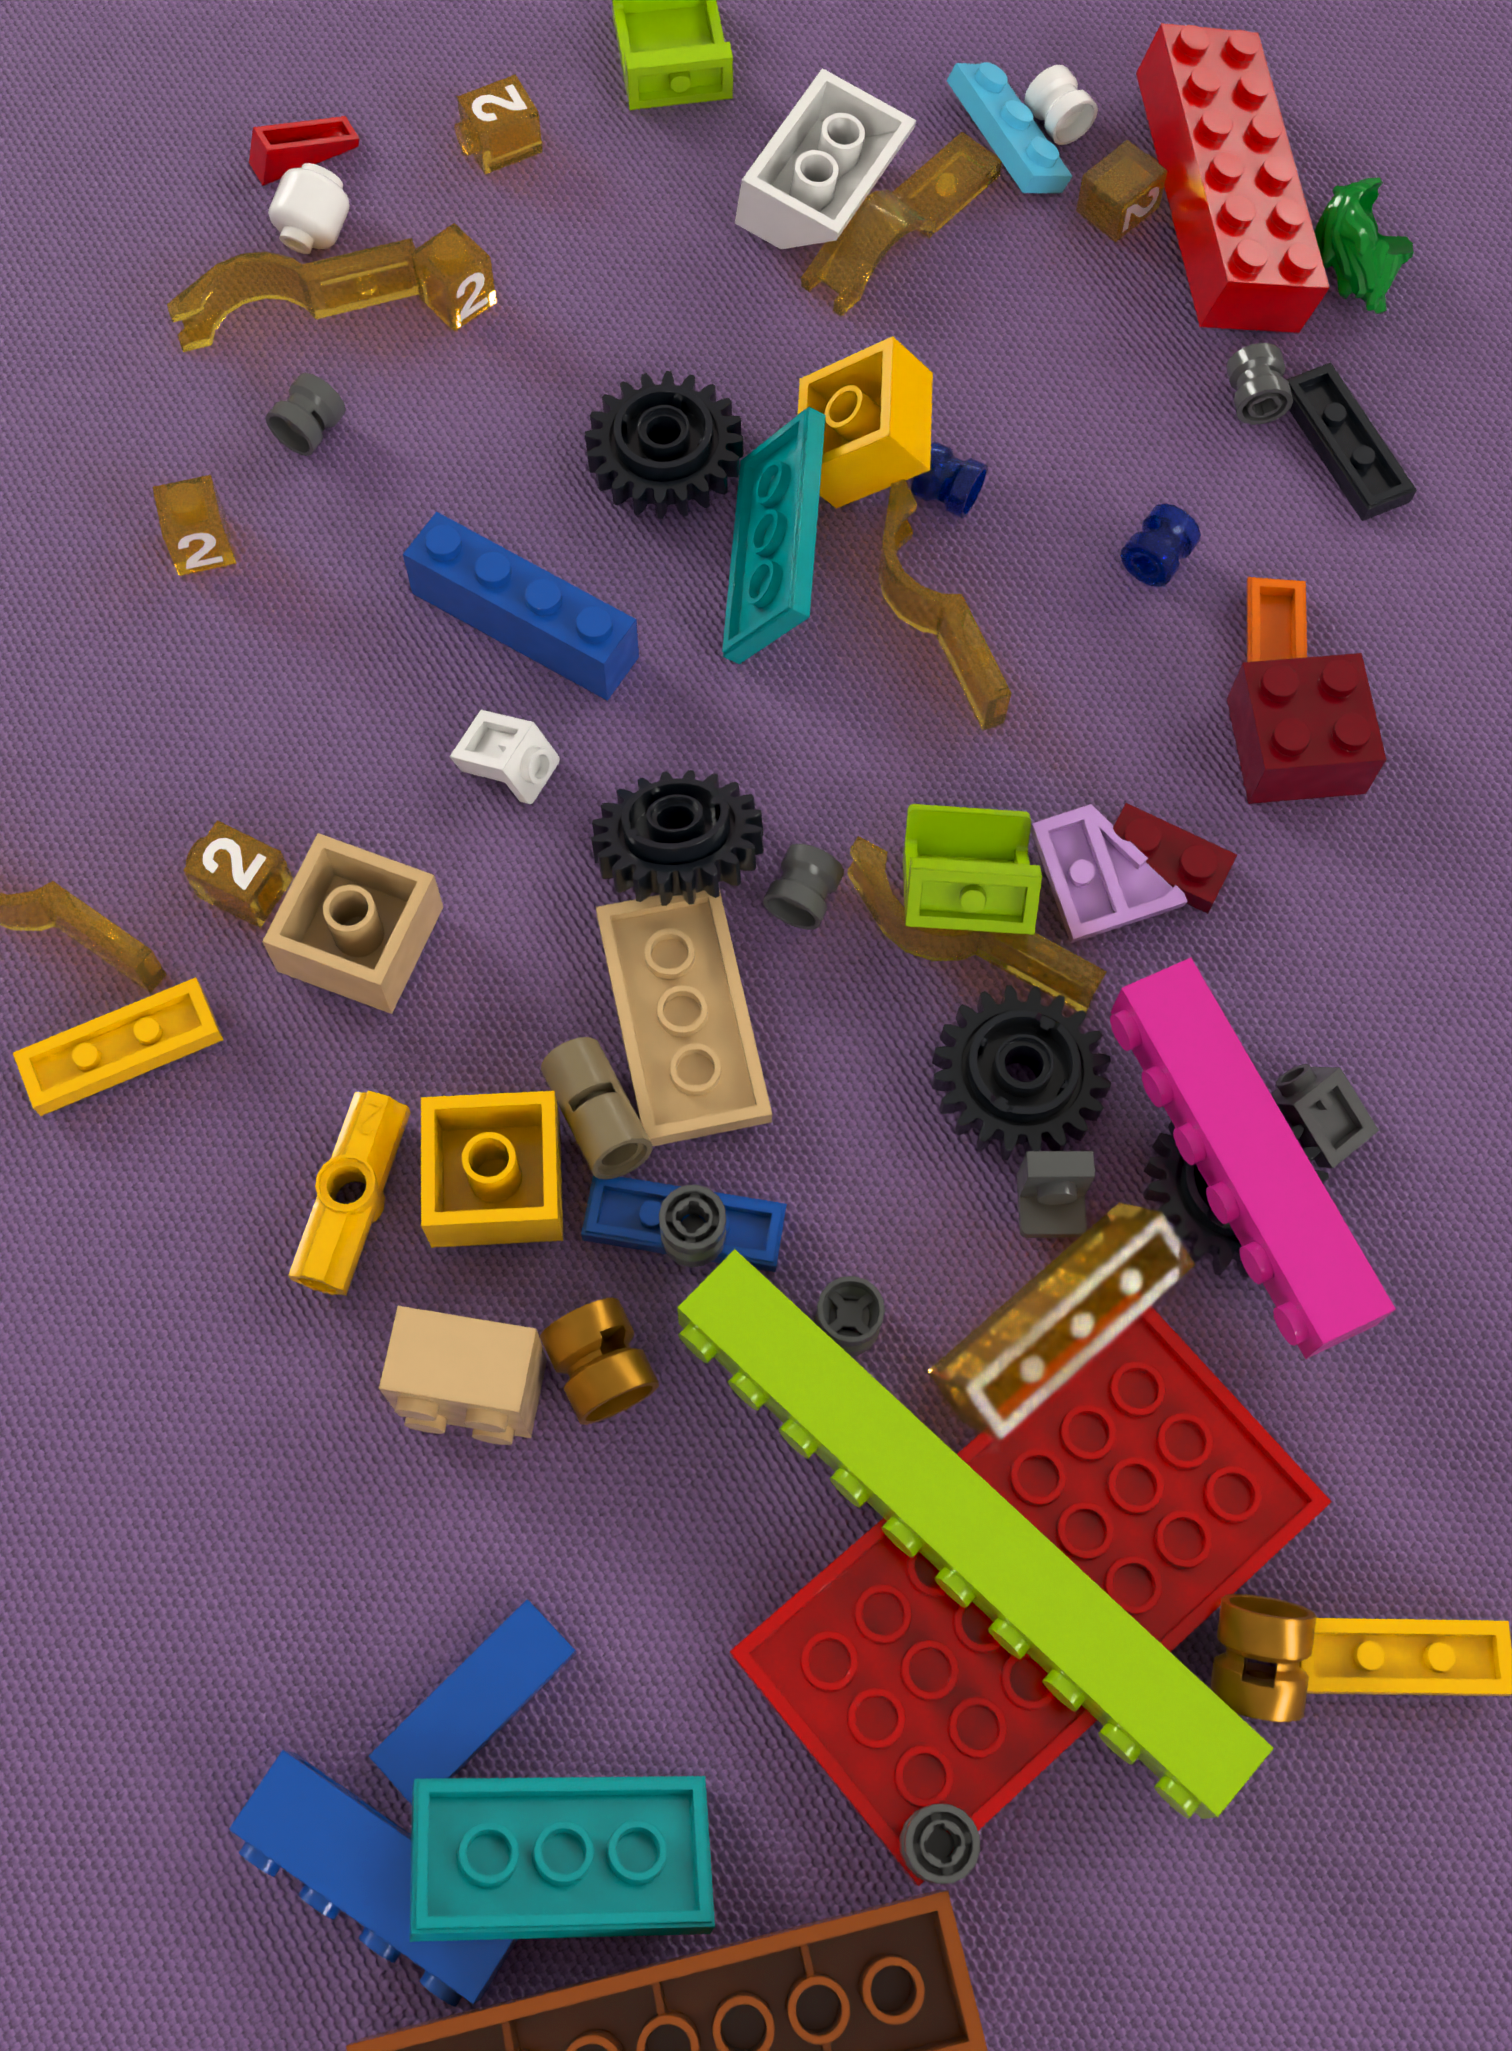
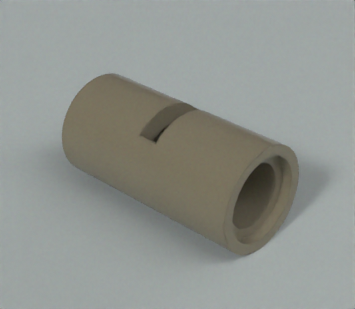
(596, 1108)

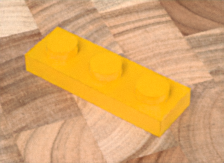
(117, 1046)
(1410, 1657)

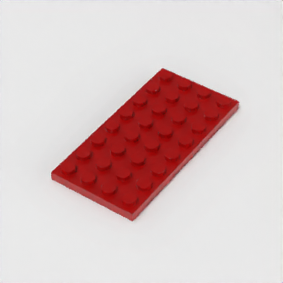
(1133, 1475)

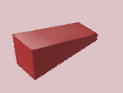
(292, 144)

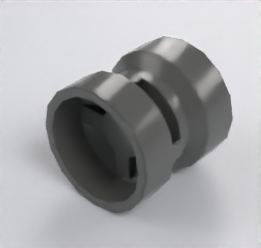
(1259, 383)
(305, 414)
(803, 887)
(692, 1240)
(856, 1306)
(927, 1846)

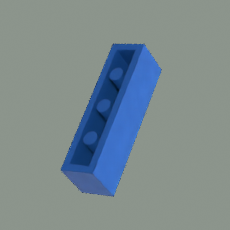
(522, 605)
(359, 1865)

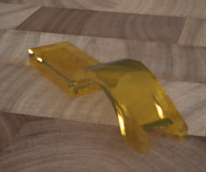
(919, 203)
(320, 286)
(941, 615)
(57, 907)
(1021, 955)

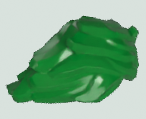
(1355, 249)

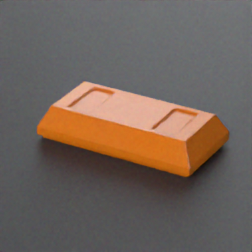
(1276, 619)

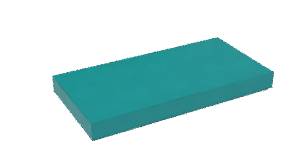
(774, 537)
(560, 1858)

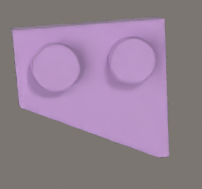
(1098, 875)

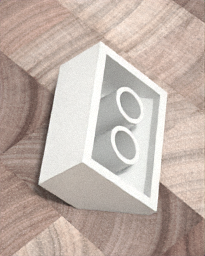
(820, 164)

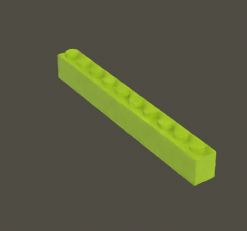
(975, 1539)

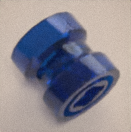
(950, 480)
(1165, 538)

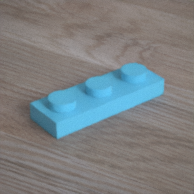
(1009, 128)

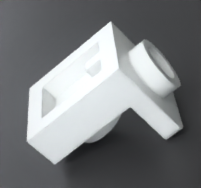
(507, 752)

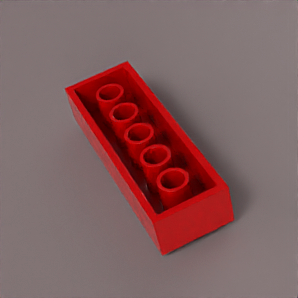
(1231, 180)

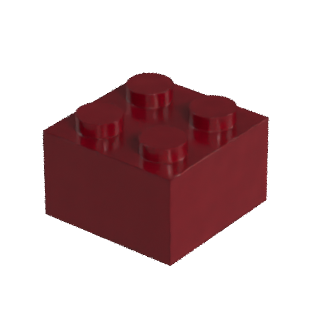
(1305, 728)

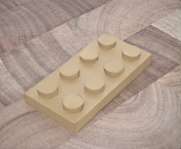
(683, 1017)

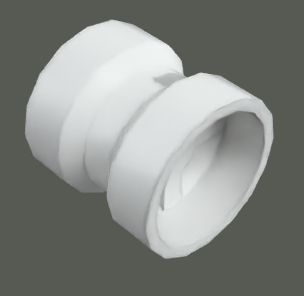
(1060, 104)

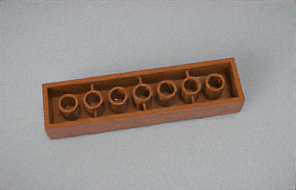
(835, 1984)

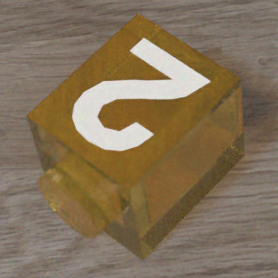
(498, 124)
(1121, 190)
(454, 276)
(194, 525)
(237, 873)

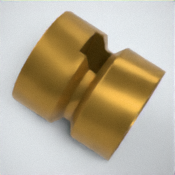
(597, 1356)
(1265, 1632)

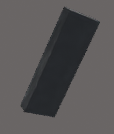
(1348, 443)

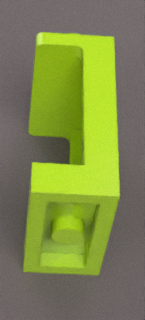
(672, 52)
(969, 870)

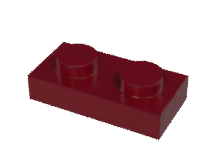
(1177, 855)

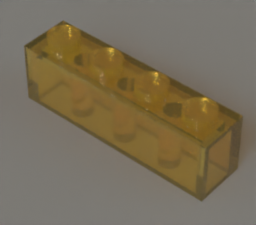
(1061, 1319)

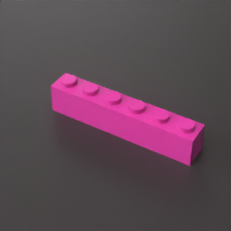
(1249, 1160)

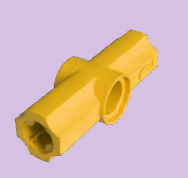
(339, 1230)

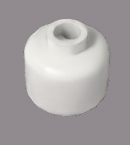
(309, 208)

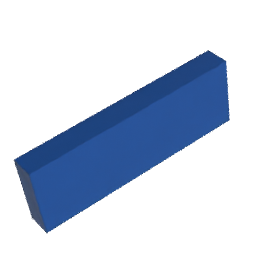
(627, 1216)
(474, 1701)

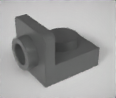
(1327, 1109)
(1053, 1193)

